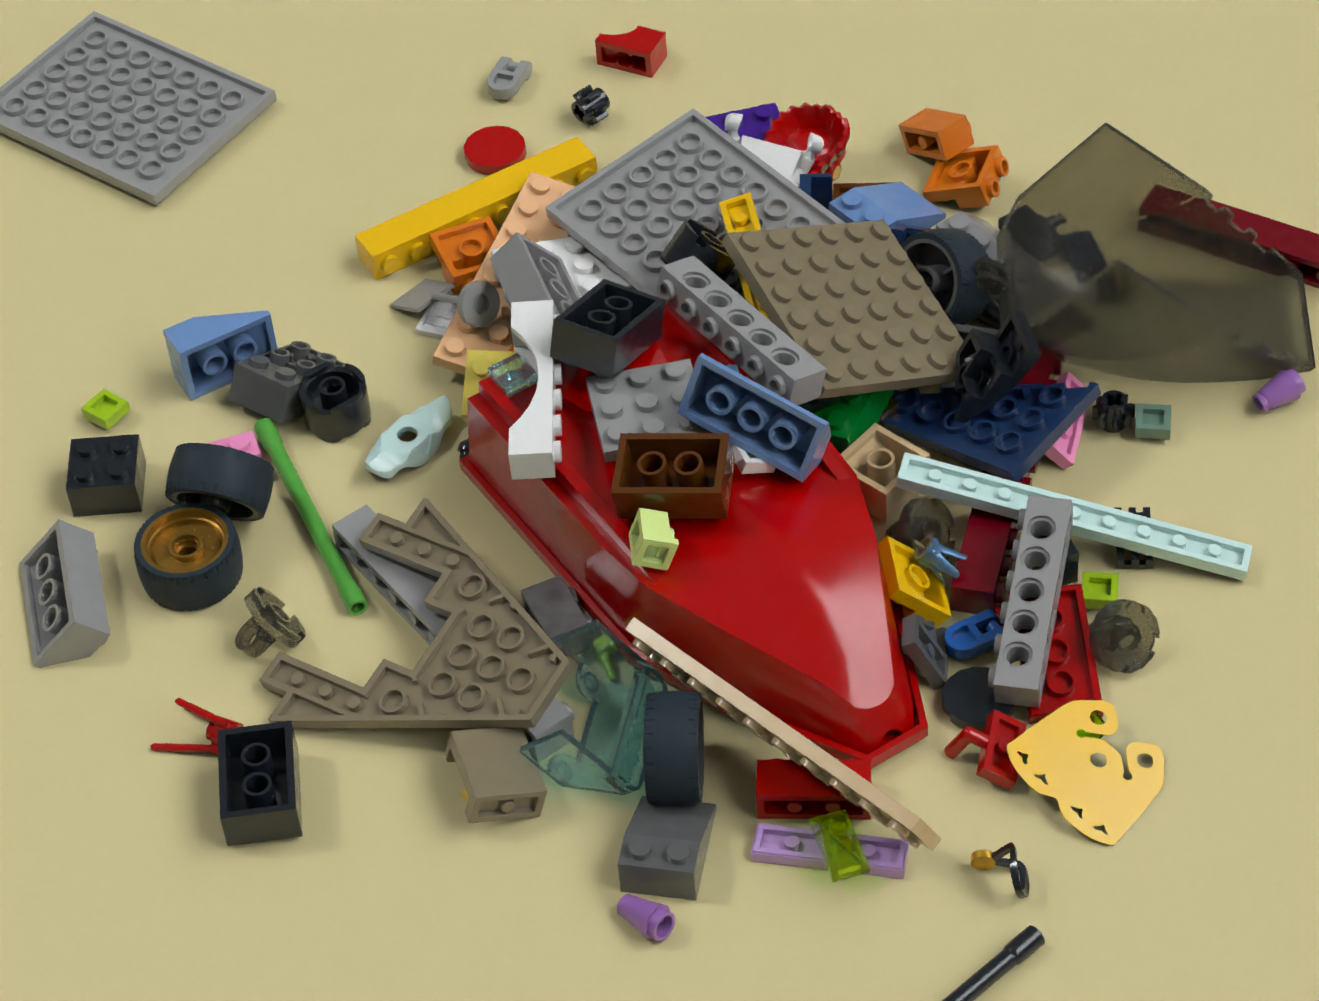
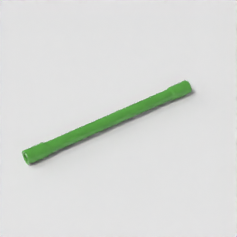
(346, 586)

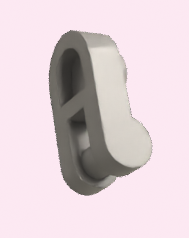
(508, 78)

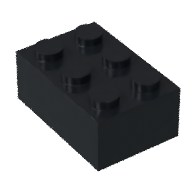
(607, 328)
(259, 783)

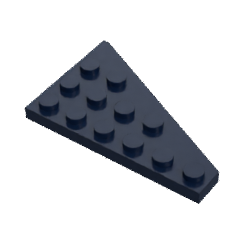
(1002, 438)

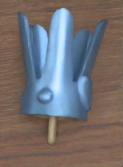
(929, 556)

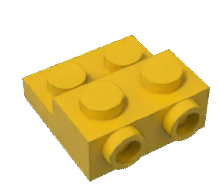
(912, 583)

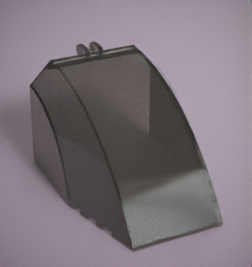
(1144, 274)

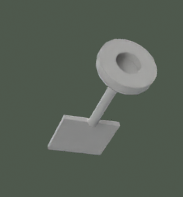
(476, 303)

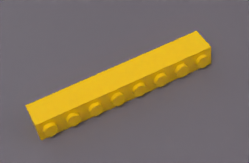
(406, 237)

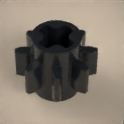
(590, 105)
(1113, 411)

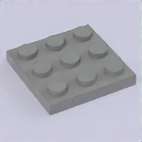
(640, 403)

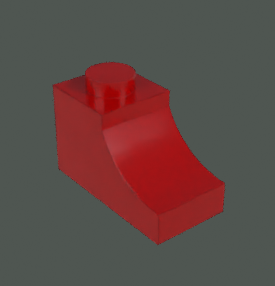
(634, 52)

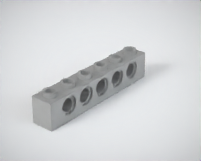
(740, 331)
(1025, 683)

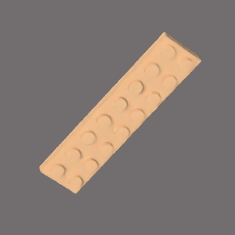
(530, 220)

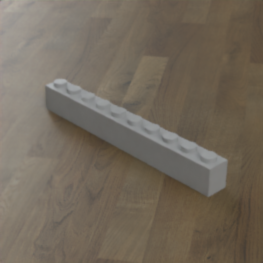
(406, 590)

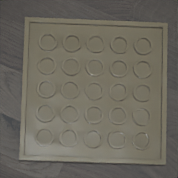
(850, 304)

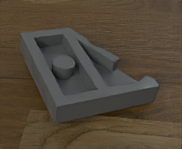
(925, 648)

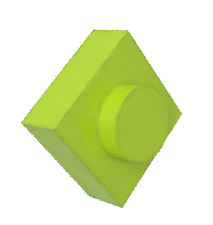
(105, 409)
(1099, 589)

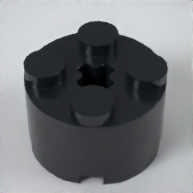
(701, 241)
(335, 401)

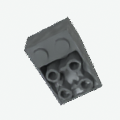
(272, 380)

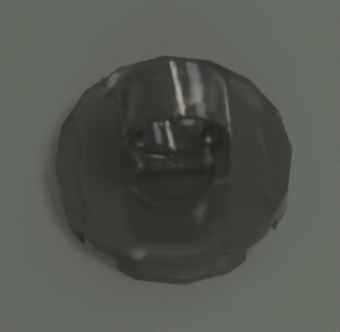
(923, 518)
(268, 623)
(1123, 635)

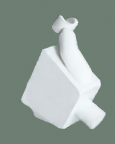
(783, 159)

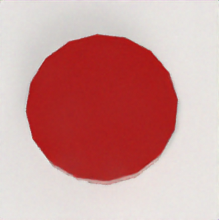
(494, 149)

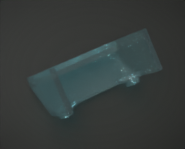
(612, 742)

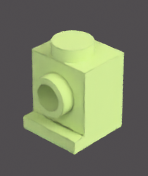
(652, 539)

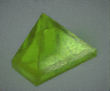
(839, 845)

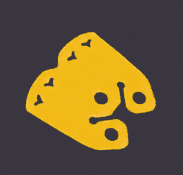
(1076, 782)

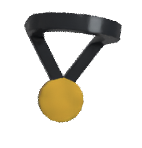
(986, 860)

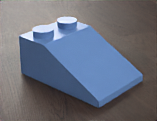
(886, 202)
(209, 346)

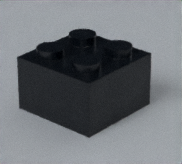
(106, 475)

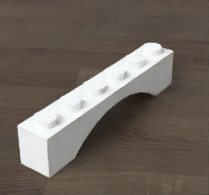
(533, 436)

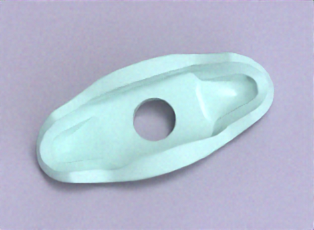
(392, 454)

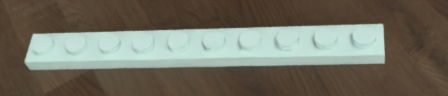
(1090, 519)

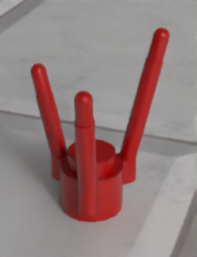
(215, 723)

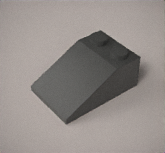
(666, 849)

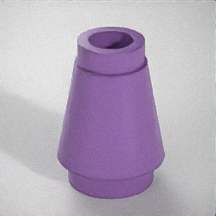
(1280, 390)
(647, 917)

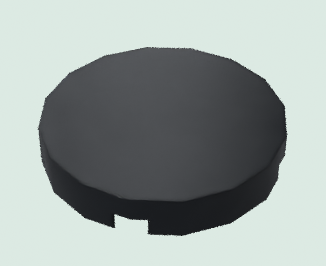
(970, 700)

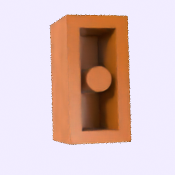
(936, 134)

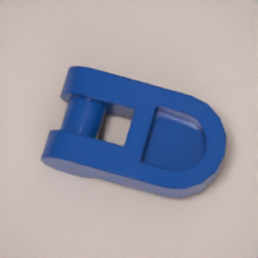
(966, 641)

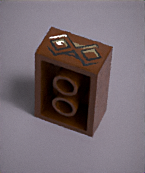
(674, 474)

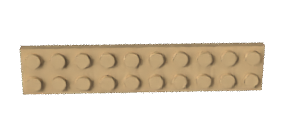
(777, 733)

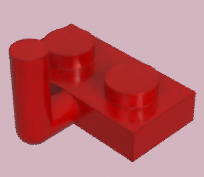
(993, 759)

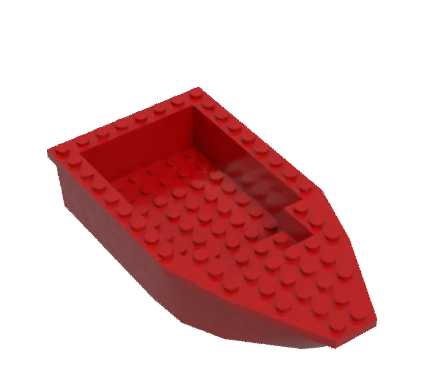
(770, 600)

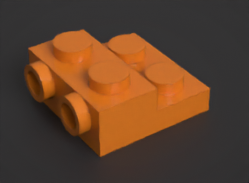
(968, 177)
(463, 250)

